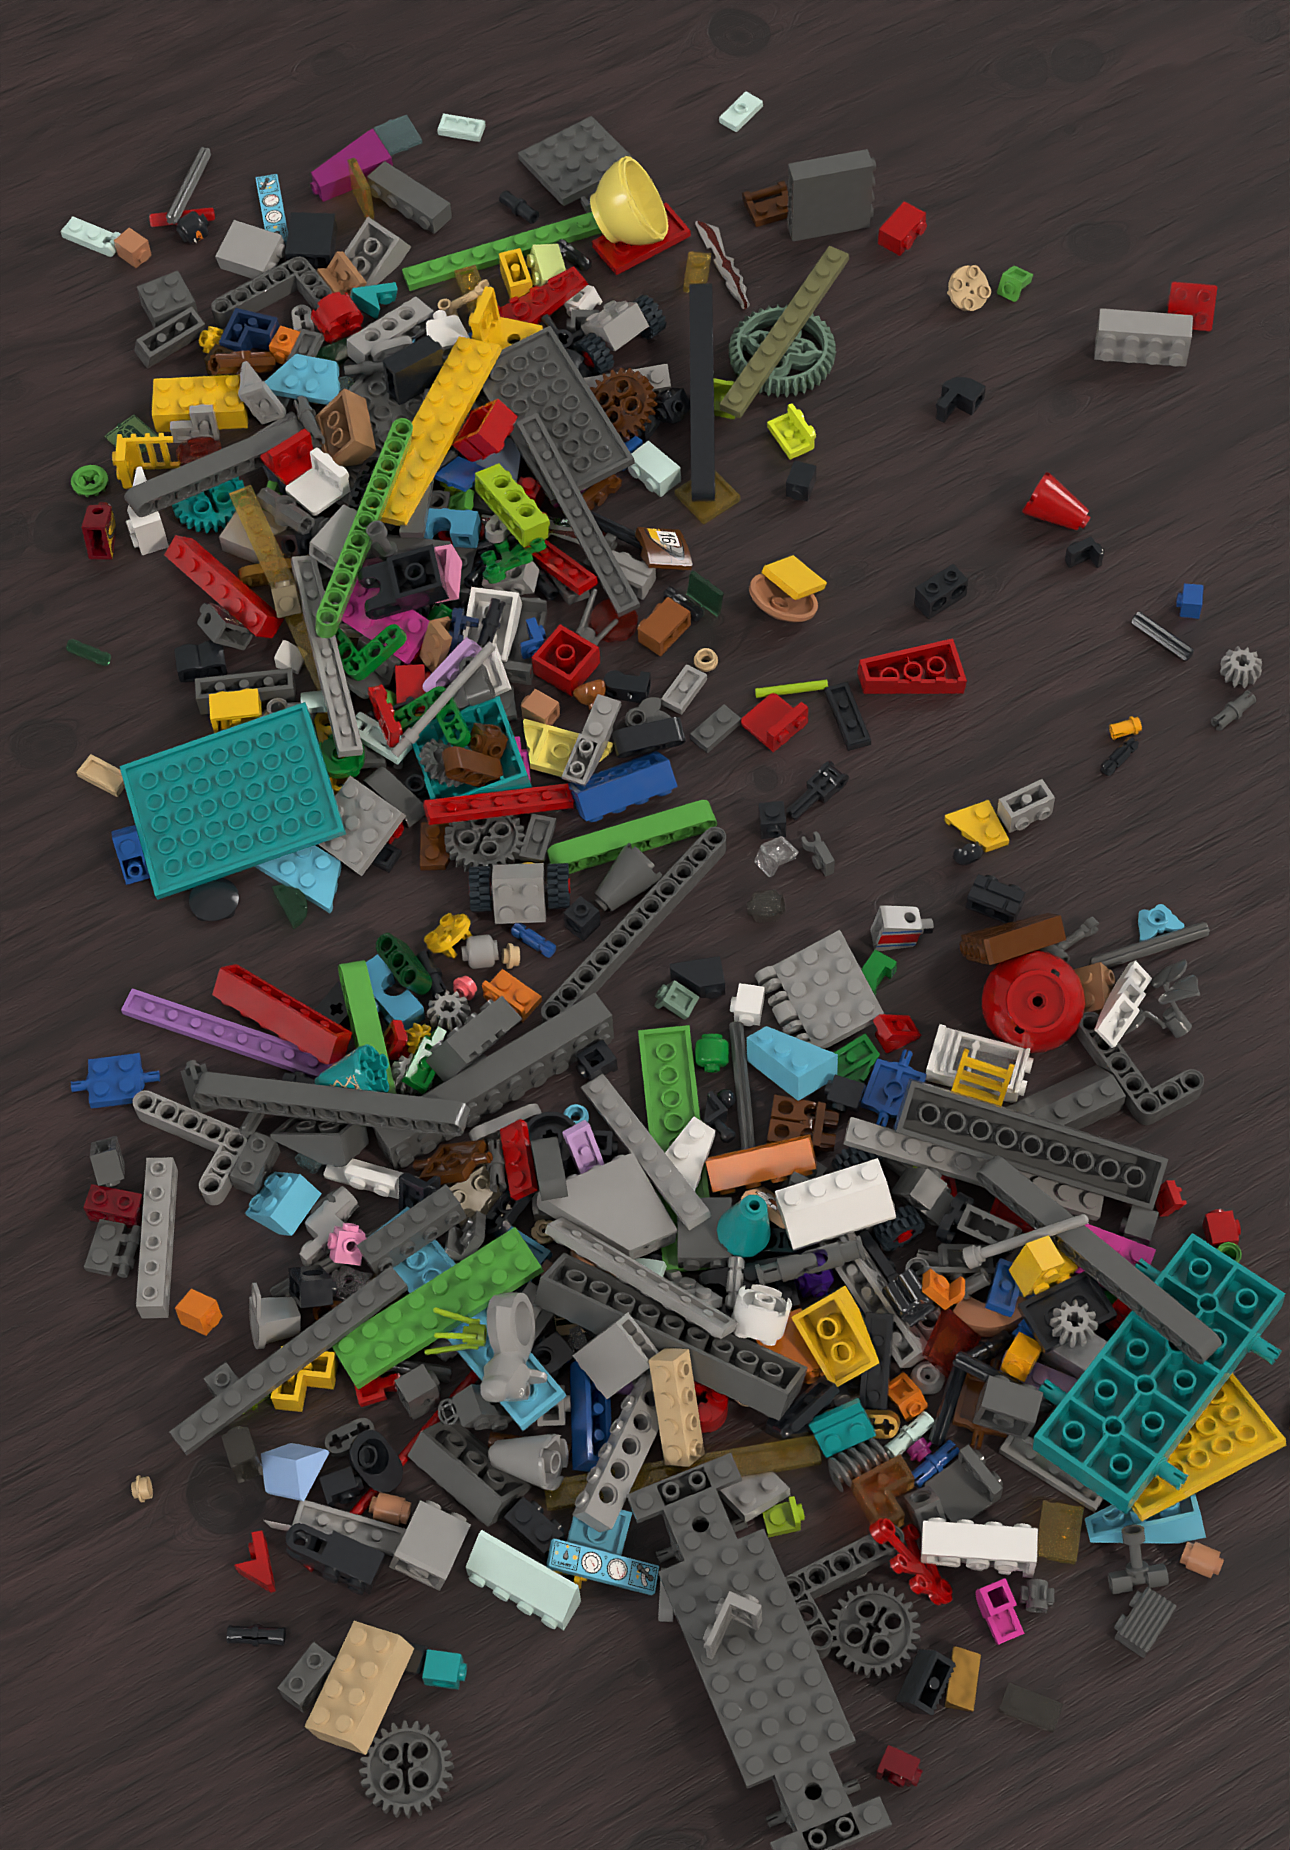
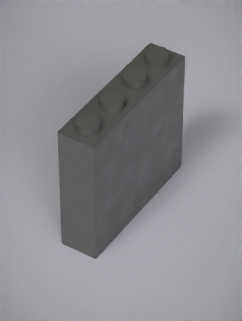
(830, 195)

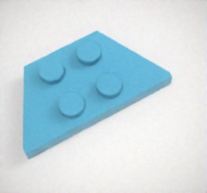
(306, 377)
(310, 871)

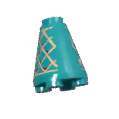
(358, 1070)

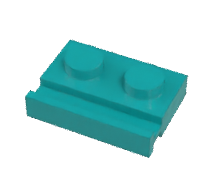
(842, 1427)

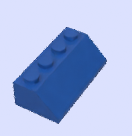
(623, 785)

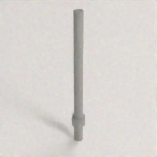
(411, 734)

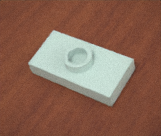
(741, 111)
(461, 127)

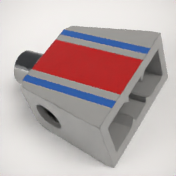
(898, 927)

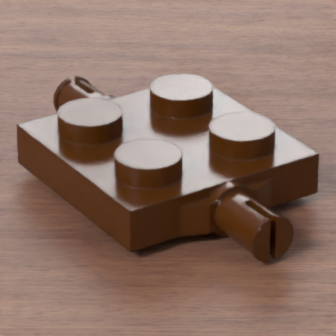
(454, 1161)
(967, 1404)

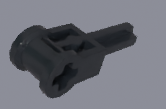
(820, 786)

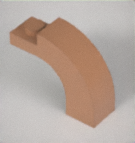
(985, 1321)

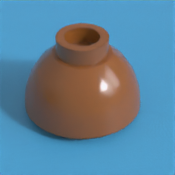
(588, 692)

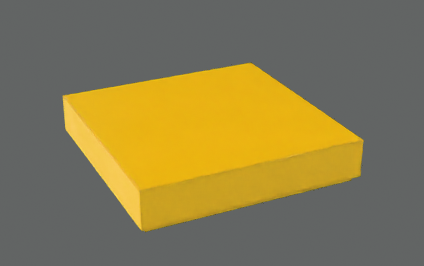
(794, 577)

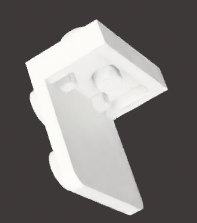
(321, 484)

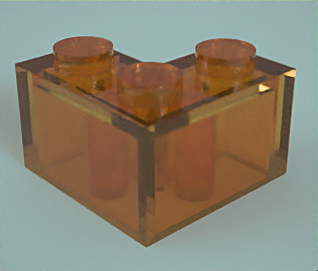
(879, 1488)

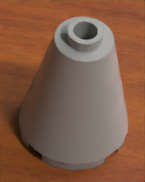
(532, 1459)

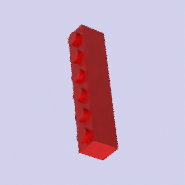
(224, 586)
(282, 1014)

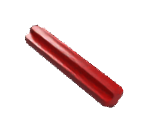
(160, 219)

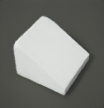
(288, 657)

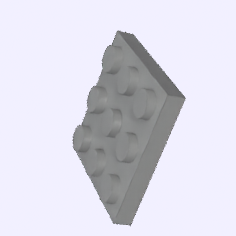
(367, 824)

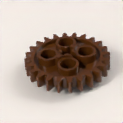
(621, 403)

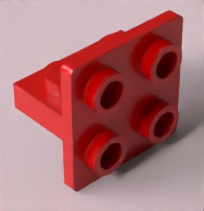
(1193, 300)
(290, 457)

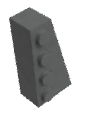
(473, 1038)

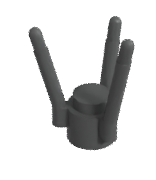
(585, 631)

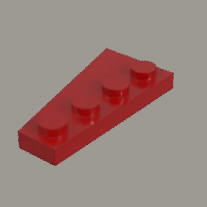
(545, 298)

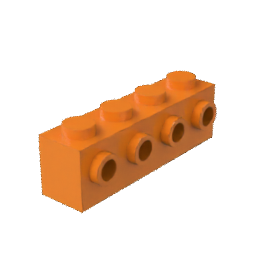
(761, 1163)

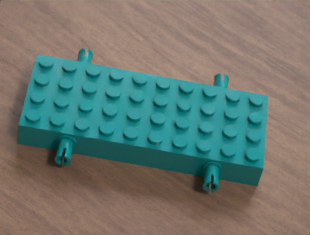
(1144, 1390)

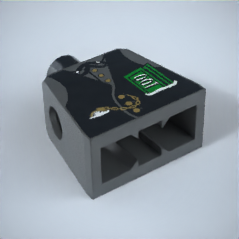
(215, 623)

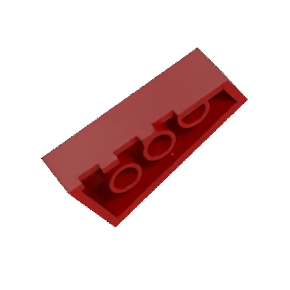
(915, 670)

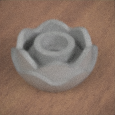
(931, 1385)

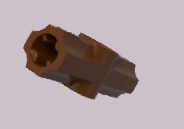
(232, 362)

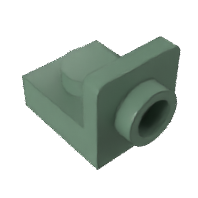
(676, 999)

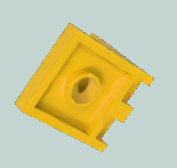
(492, 328)

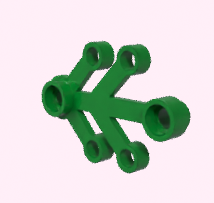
(510, 559)

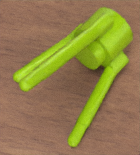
(472, 1335)

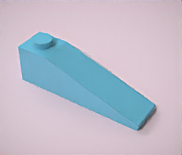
(1172, 1525)

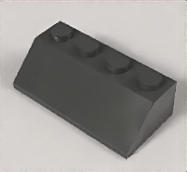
(1076, 1100)
(462, 1467)

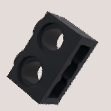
(941, 591)

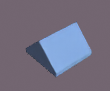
(292, 1469)

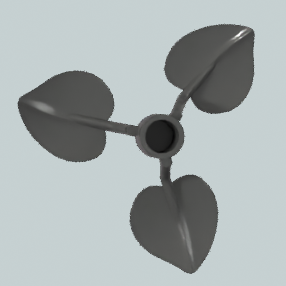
(1182, 989)

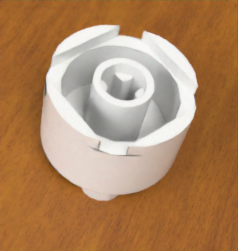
(761, 1314)

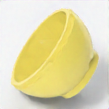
(629, 205)

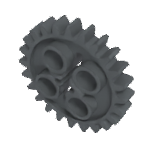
(503, 848)
(851, 1621)
(381, 1771)

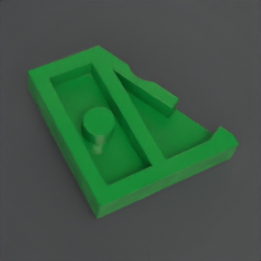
(857, 1059)

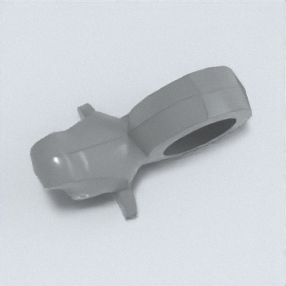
(511, 1338)

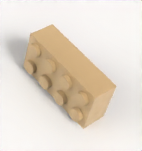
(359, 1687)

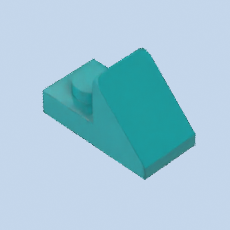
(369, 297)

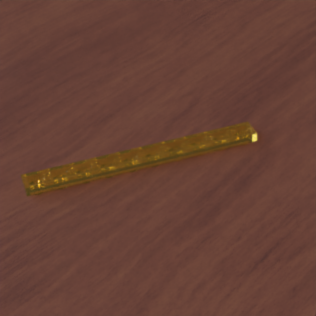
(273, 566)
(749, 1460)

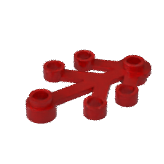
(909, 1561)

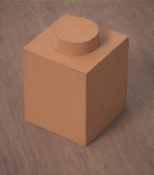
(132, 247)
(540, 708)

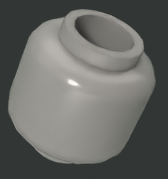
(480, 951)

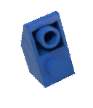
(130, 854)

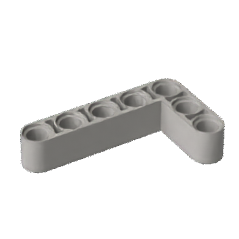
(198, 1135)

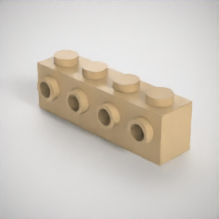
(676, 1407)

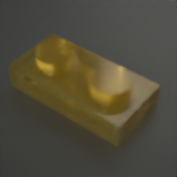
(697, 269)

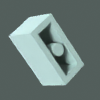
(655, 469)

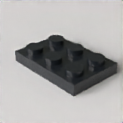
(1039, 1308)

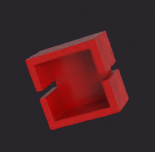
(485, 431)

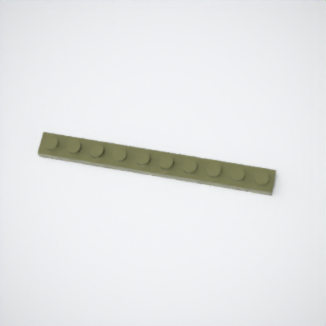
(784, 332)

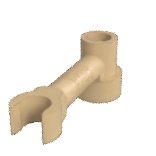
(451, 307)

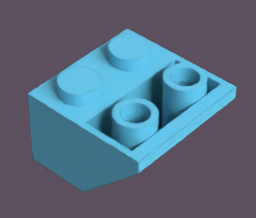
(283, 1202)

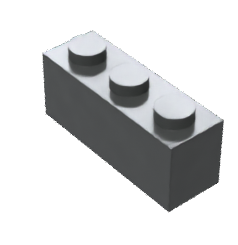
(169, 337)

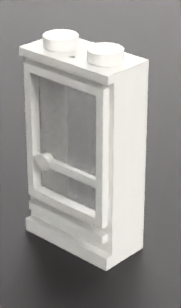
(948, 1052)

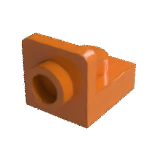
(942, 1292)
(906, 1397)

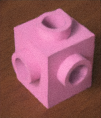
(340, 1250)

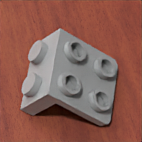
(736, 1607)

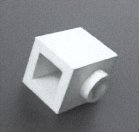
(748, 1004)

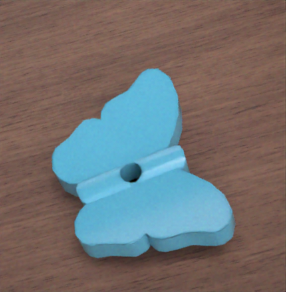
(1157, 921)

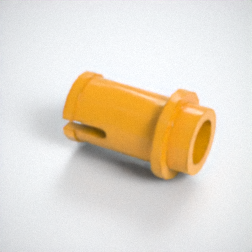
(1126, 727)

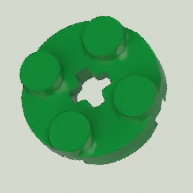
(343, 767)

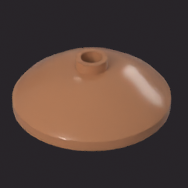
(779, 604)

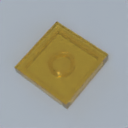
(360, 188)
(705, 511)

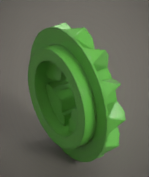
(89, 473)

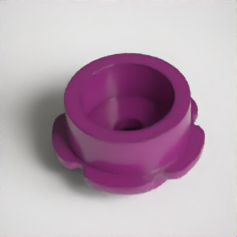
(919, 1450)

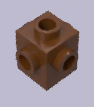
(487, 740)

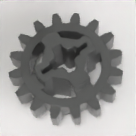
(432, 759)

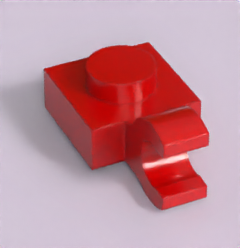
(375, 1390)

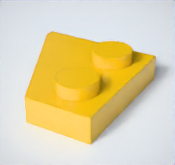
(979, 824)

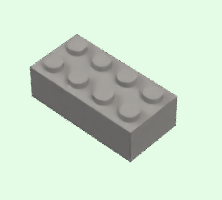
(1143, 337)

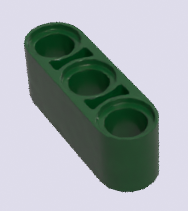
(403, 964)

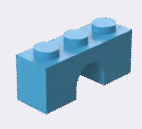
(462, 524)
(400, 1007)

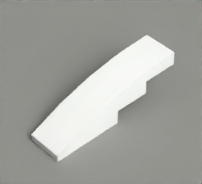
(1122, 1004)

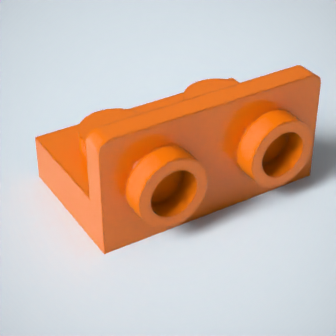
(515, 993)

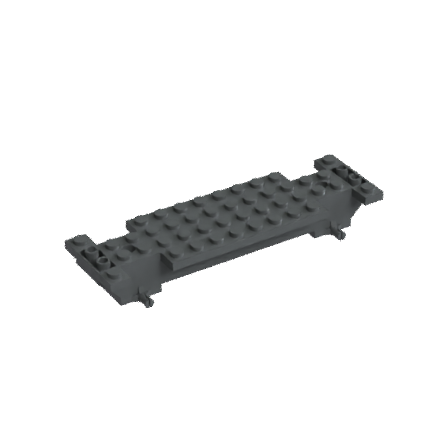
(764, 1680)

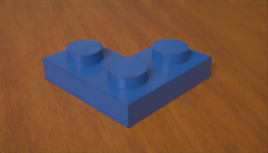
(1003, 1290)

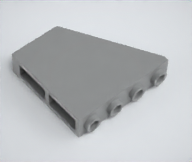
(616, 1207)

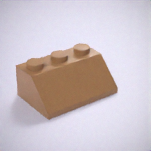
(346, 429)

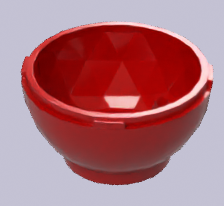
(1009, 1002)

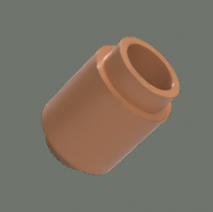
(390, 1508)
(1201, 1559)

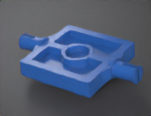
(114, 1080)
(888, 1087)

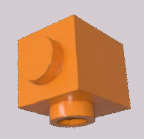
(283, 343)
(198, 1312)

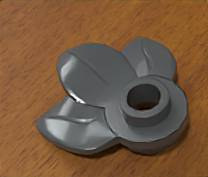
(647, 711)

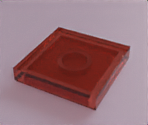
(948, 1338)

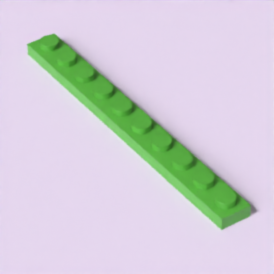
(488, 254)

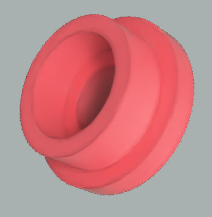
(465, 987)

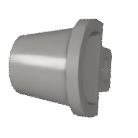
(272, 1318)

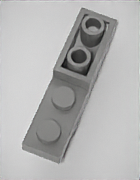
(592, 741)

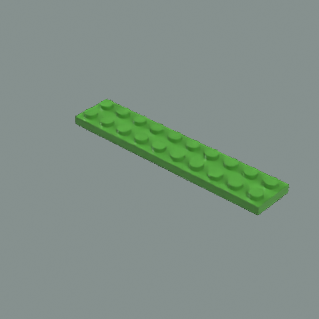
(670, 1102)

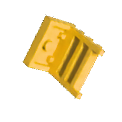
(129, 456)
(981, 1080)

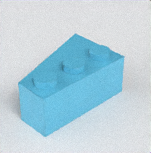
(791, 1061)

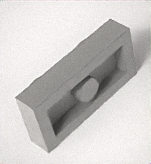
(683, 689)

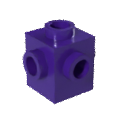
(817, 1283)

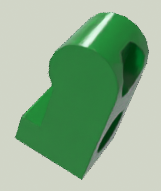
(877, 967)

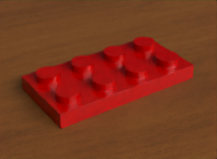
(623, 256)

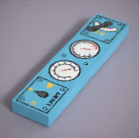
(272, 205)
(602, 1567)

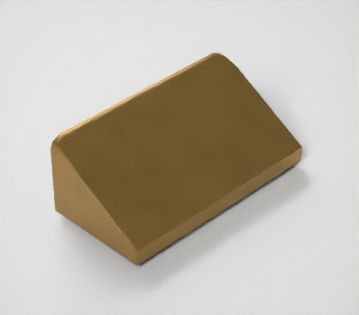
(963, 1681)

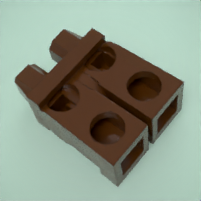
(802, 1117)

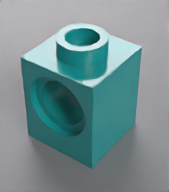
(444, 1669)

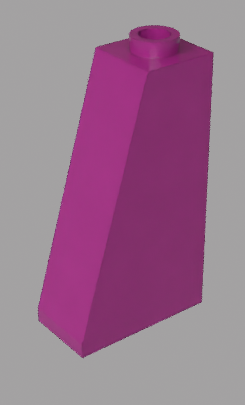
(333, 176)

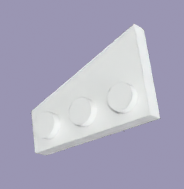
(691, 1150)

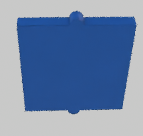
(459, 474)

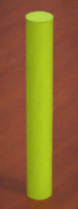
(791, 688)

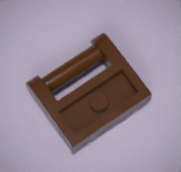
(768, 210)

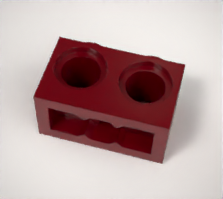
(114, 1205)

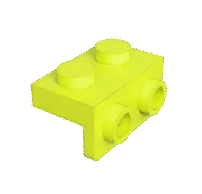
(792, 432)

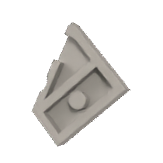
(754, 1494)

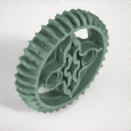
(800, 355)

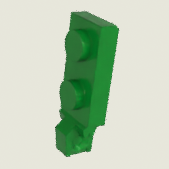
(419, 1073)

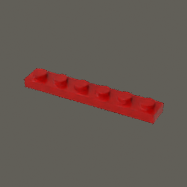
(498, 804)

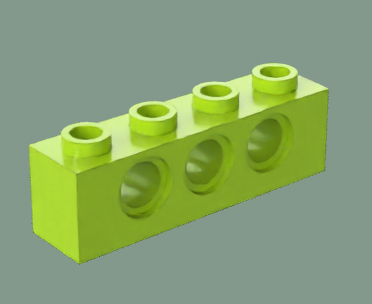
(511, 504)

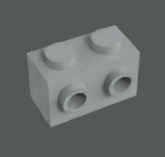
(1026, 806)

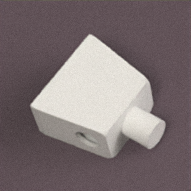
(445, 330)

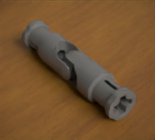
(794, 1266)

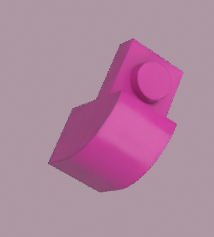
(997, 1608)

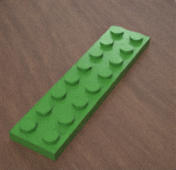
(411, 1322)

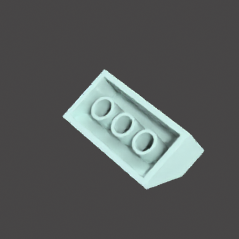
(522, 1581)

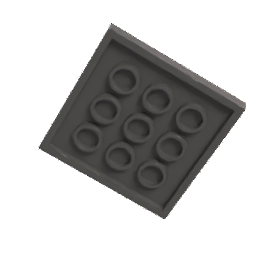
(573, 159)

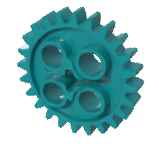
(198, 509)

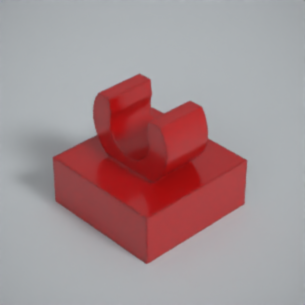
(1169, 1198)

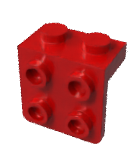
(775, 721)

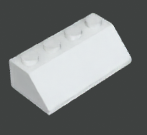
(835, 1204)

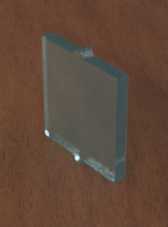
(398, 135)

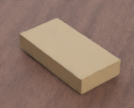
(102, 775)

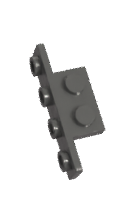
(953, 1264)

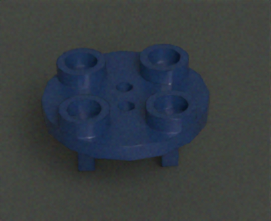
(460, 622)

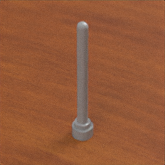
(976, 1255)

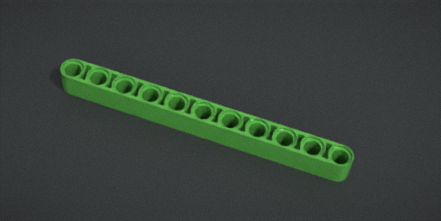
(357, 535)

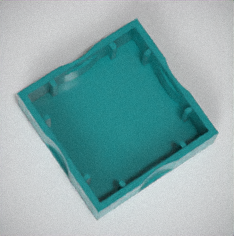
(512, 764)

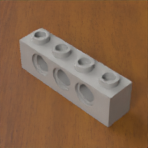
(403, 321)

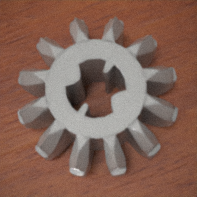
(1241, 667)
(448, 1011)
(1064, 1327)

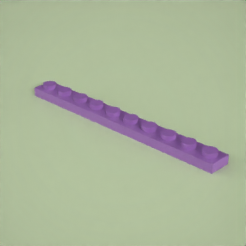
(221, 1033)

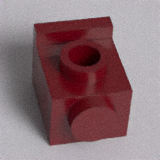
(899, 1768)

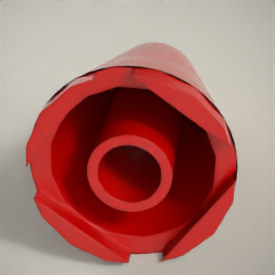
(1056, 504)

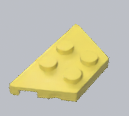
(551, 747)

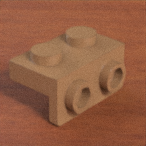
(341, 275)
(436, 643)
(1097, 985)

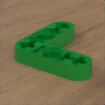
(364, 658)
(447, 727)

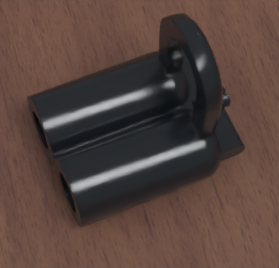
(908, 1299)

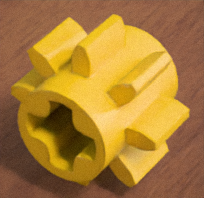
(209, 338)
(415, 1034)

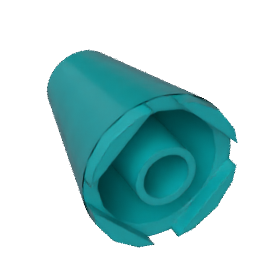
(745, 1227)

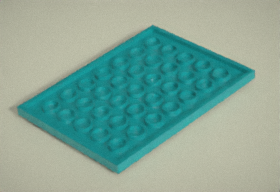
(232, 800)

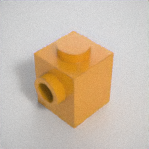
(1021, 1357)

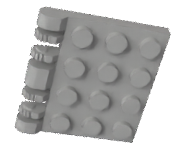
(822, 991)

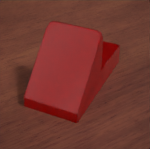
(895, 1031)
(258, 1570)

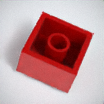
(565, 660)

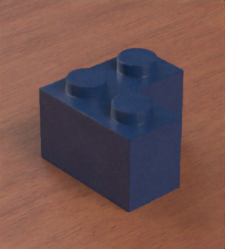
(249, 330)

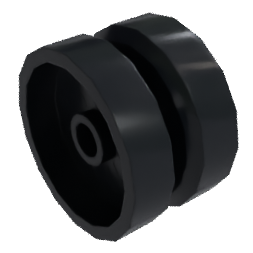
(551, 1125)

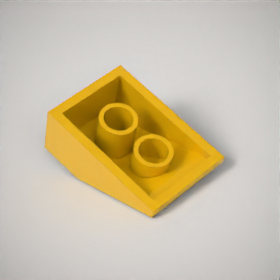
(837, 1336)

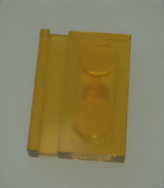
(1059, 1532)

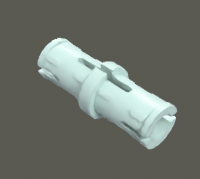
(909, 1435)

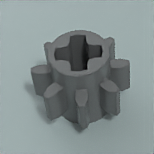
(1037, 1596)

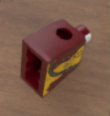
(99, 520)

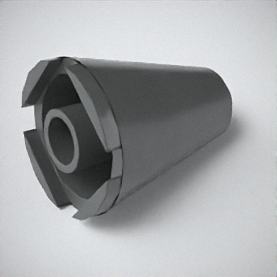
(626, 879)

